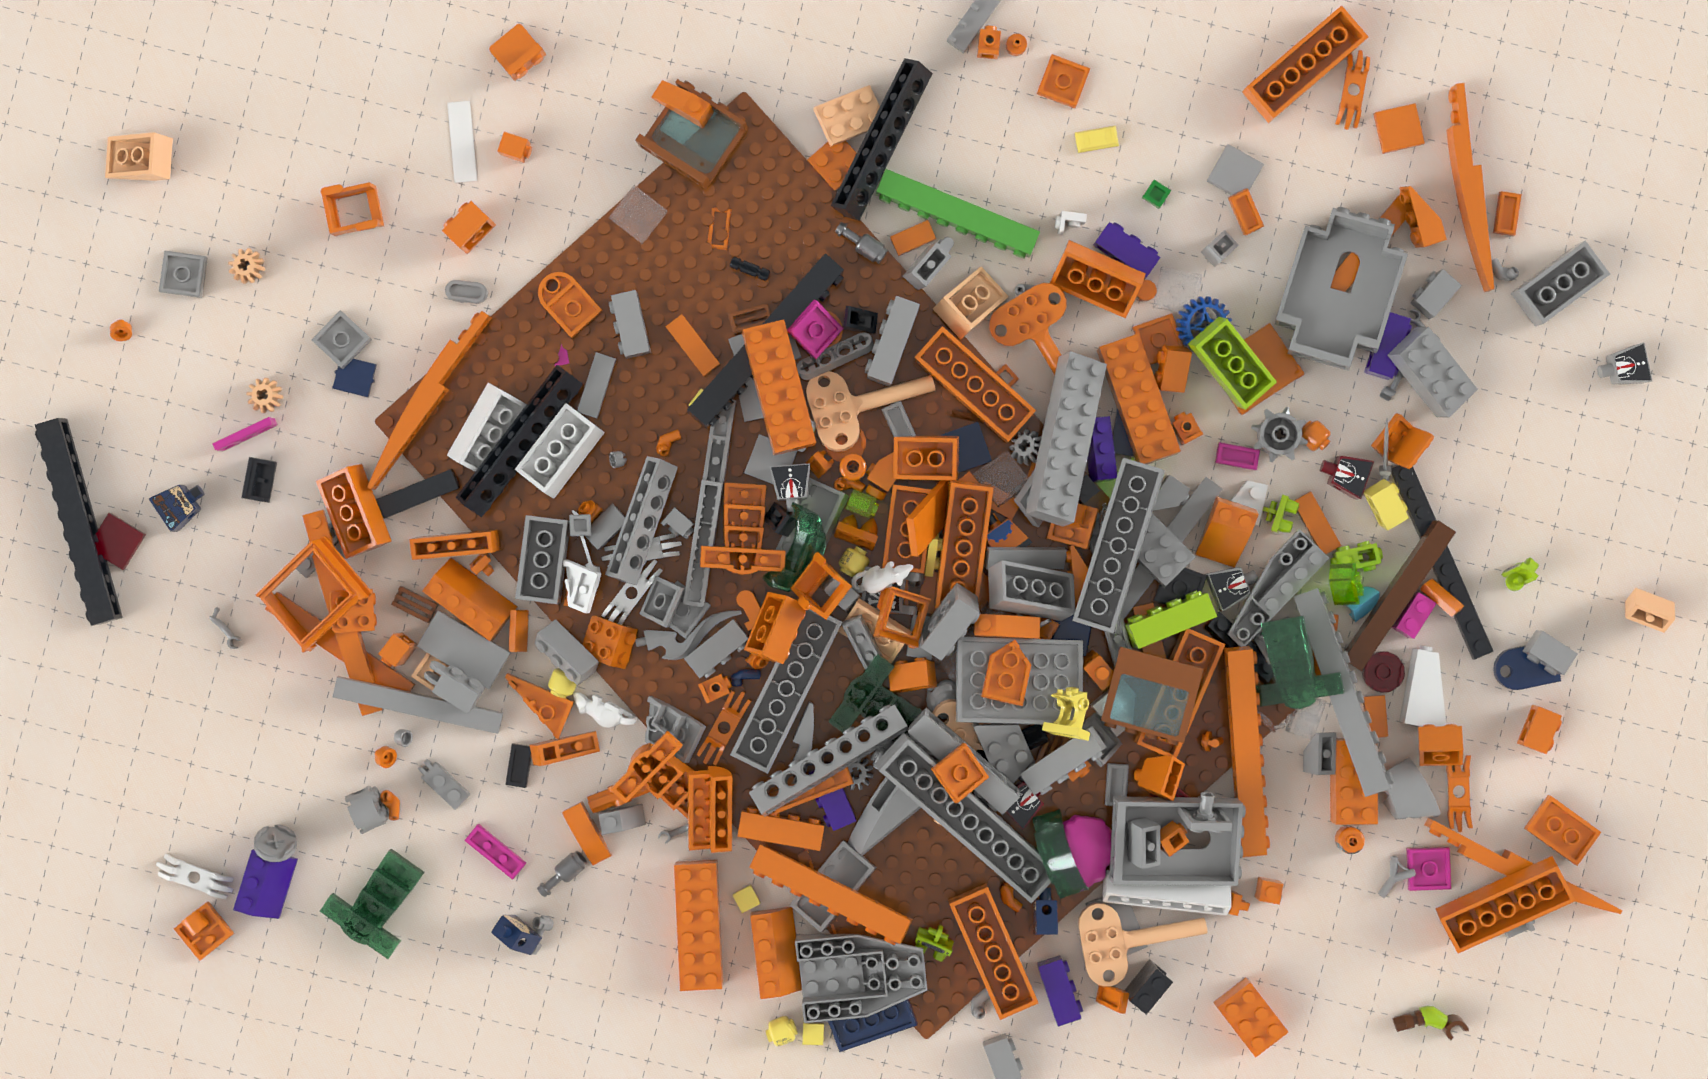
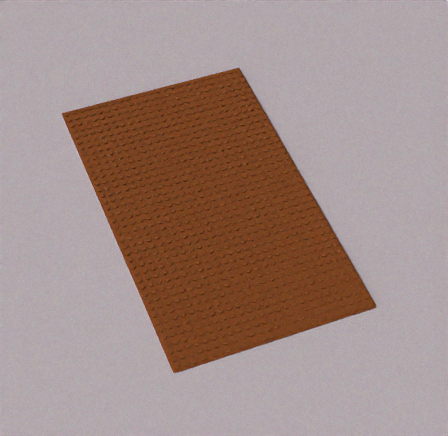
(784, 225)

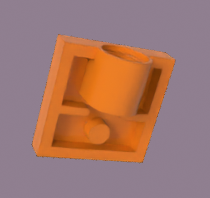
(1080, 531)
(203, 930)

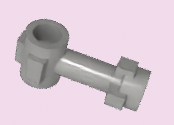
(541, 924)

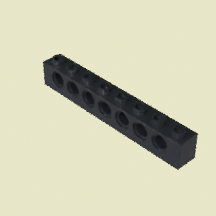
(881, 139)
(508, 446)

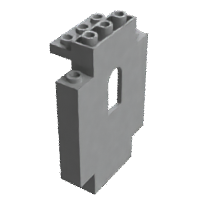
(1331, 321)

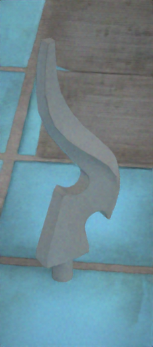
(681, 650)

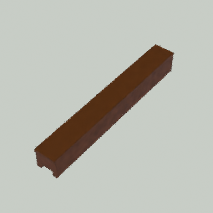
(1398, 593)

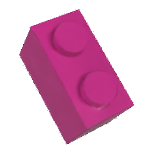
(1414, 615)

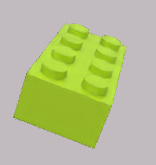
(1232, 362)
(1172, 619)

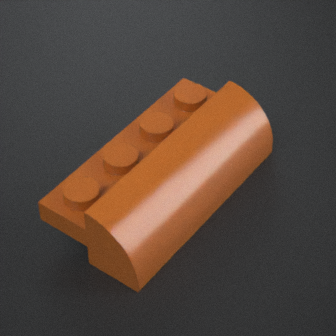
(710, 809)

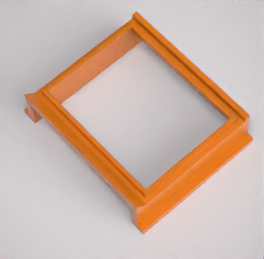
(341, 571)

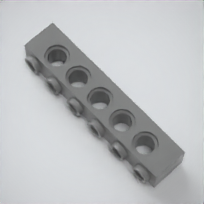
(641, 520)

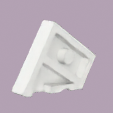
(1252, 495)
(581, 586)

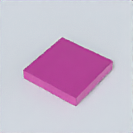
(815, 329)
(1431, 868)

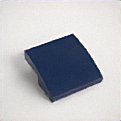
(1073, 631)

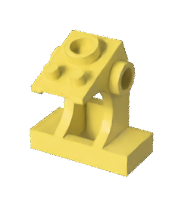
(1063, 726)

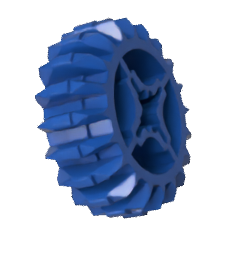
(1200, 306)

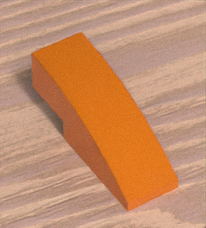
(586, 833)

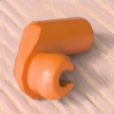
(665, 442)
(842, 484)
(391, 803)
(1008, 897)

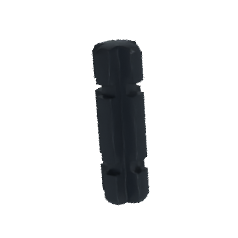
(749, 268)

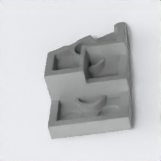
(683, 727)
(1410, 793)

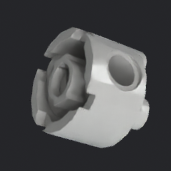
(366, 809)

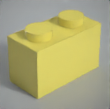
(1386, 504)

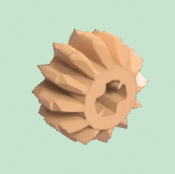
(252, 269)
(257, 398)

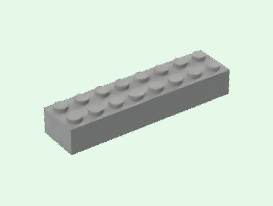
(1066, 439)
(1118, 545)
(785, 692)

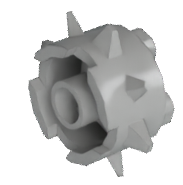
(1289, 428)

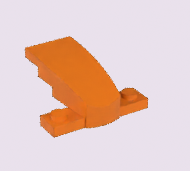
(743, 533)
(659, 772)

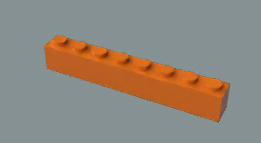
(830, 893)

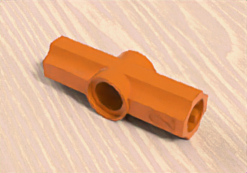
(607, 799)

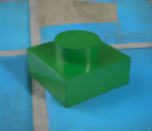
(1156, 194)

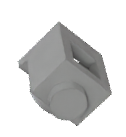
(678, 523)

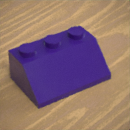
(264, 886)

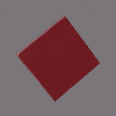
(118, 541)

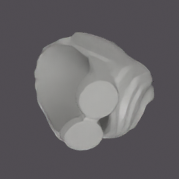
(945, 690)

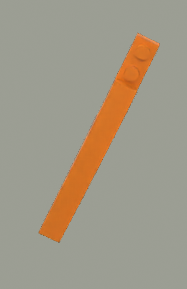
(1469, 187)
(426, 398)
(350, 643)
(1507, 863)

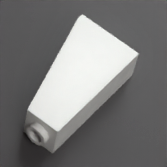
(1423, 691)

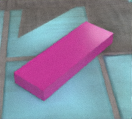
(245, 434)
(495, 851)

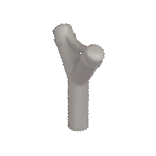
(1395, 876)

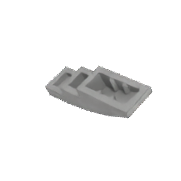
(804, 735)

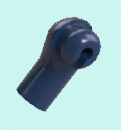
(744, 674)

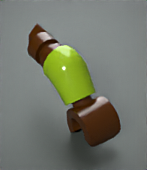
(1429, 1017)

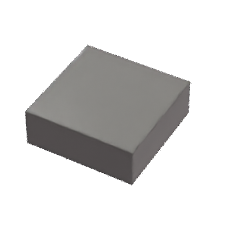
(580, 525)

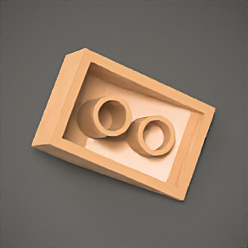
(139, 157)
(970, 302)

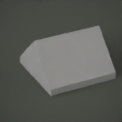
(662, 601)
(1107, 736)

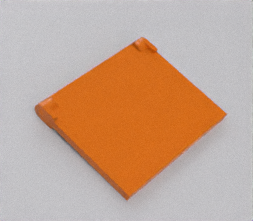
(1275, 357)

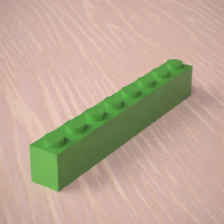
(957, 213)

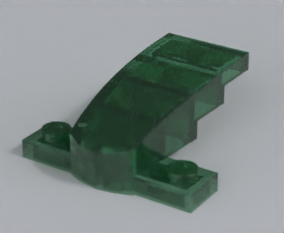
(1294, 667)
(867, 696)
(376, 904)

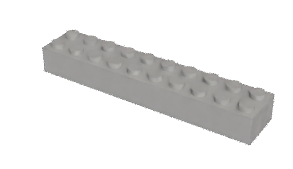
(968, 820)

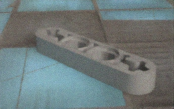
(836, 359)

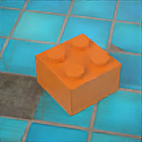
(468, 226)
(1440, 745)

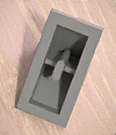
(1219, 248)

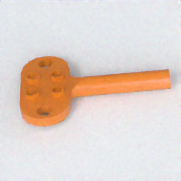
(1029, 318)

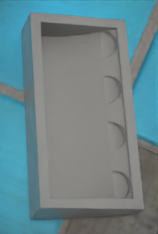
(826, 503)
(843, 866)

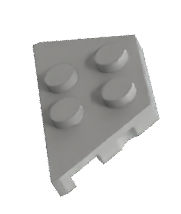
(1004, 748)

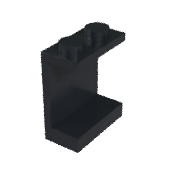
(1148, 987)

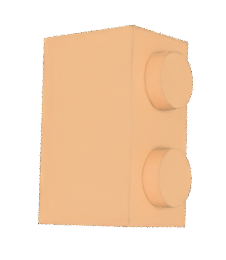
(1650, 610)

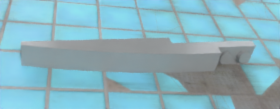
(709, 506)

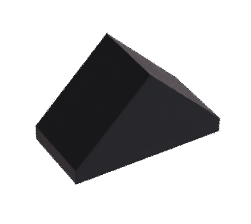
(860, 320)
(780, 520)

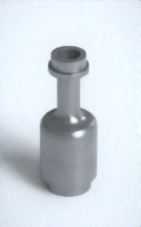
(865, 244)
(565, 871)

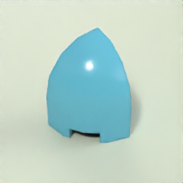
(1367, 603)

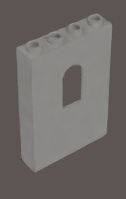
(1211, 865)

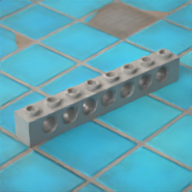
(823, 771)

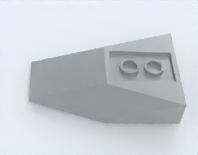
(856, 975)

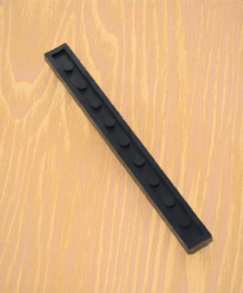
(1445, 566)

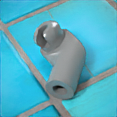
(1504, 273)
(977, 1004)

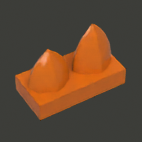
(864, 537)

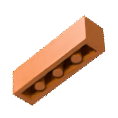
(454, 544)
(781, 829)

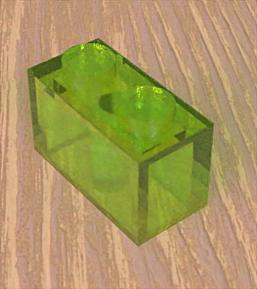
(862, 504)
(1345, 584)

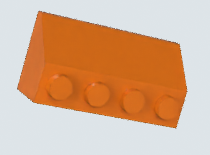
(353, 511)
(470, 599)
(775, 952)

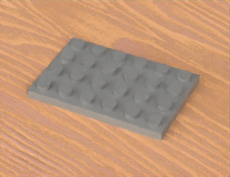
(1053, 667)

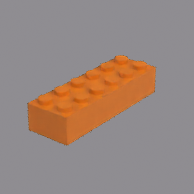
(1305, 64)
(974, 384)
(778, 387)
(1138, 400)
(963, 538)
(1194, 650)
(1505, 904)
(698, 925)
(993, 951)

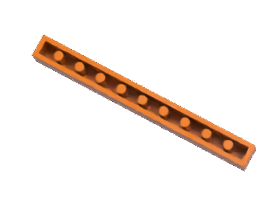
(1246, 745)

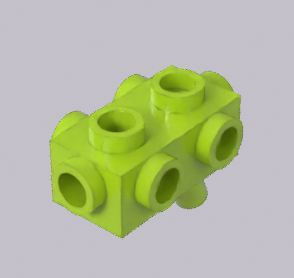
(1354, 555)

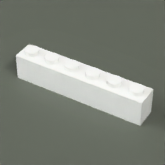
(1190, 898)

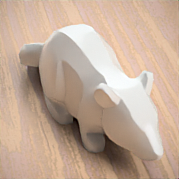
(878, 579)
(605, 714)

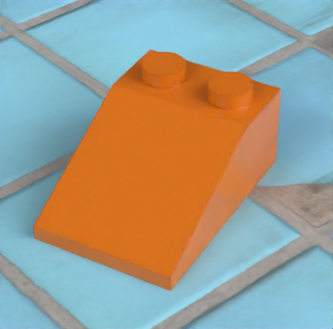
(926, 457)
(1226, 531)

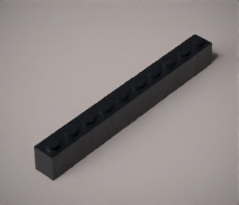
(737, 372)
(78, 521)

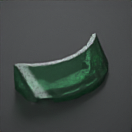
(807, 541)
(1056, 854)

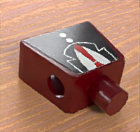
(1348, 475)
(1026, 806)

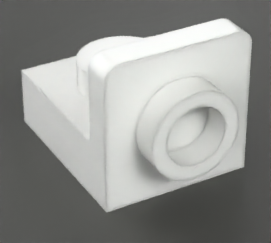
(1072, 218)

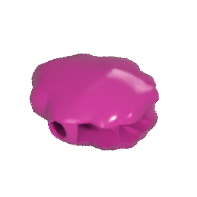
(1090, 846)

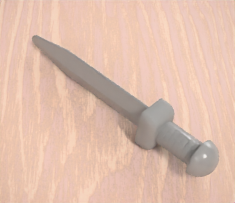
(1385, 470)

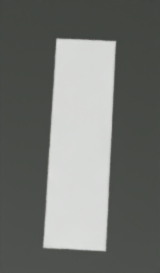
(462, 141)

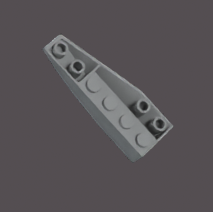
(1277, 585)
(882, 815)

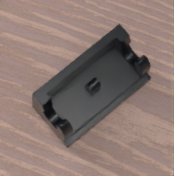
(259, 479)

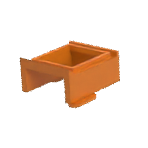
(334, 192)
(811, 580)
(884, 605)

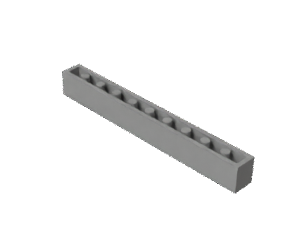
(1347, 706)

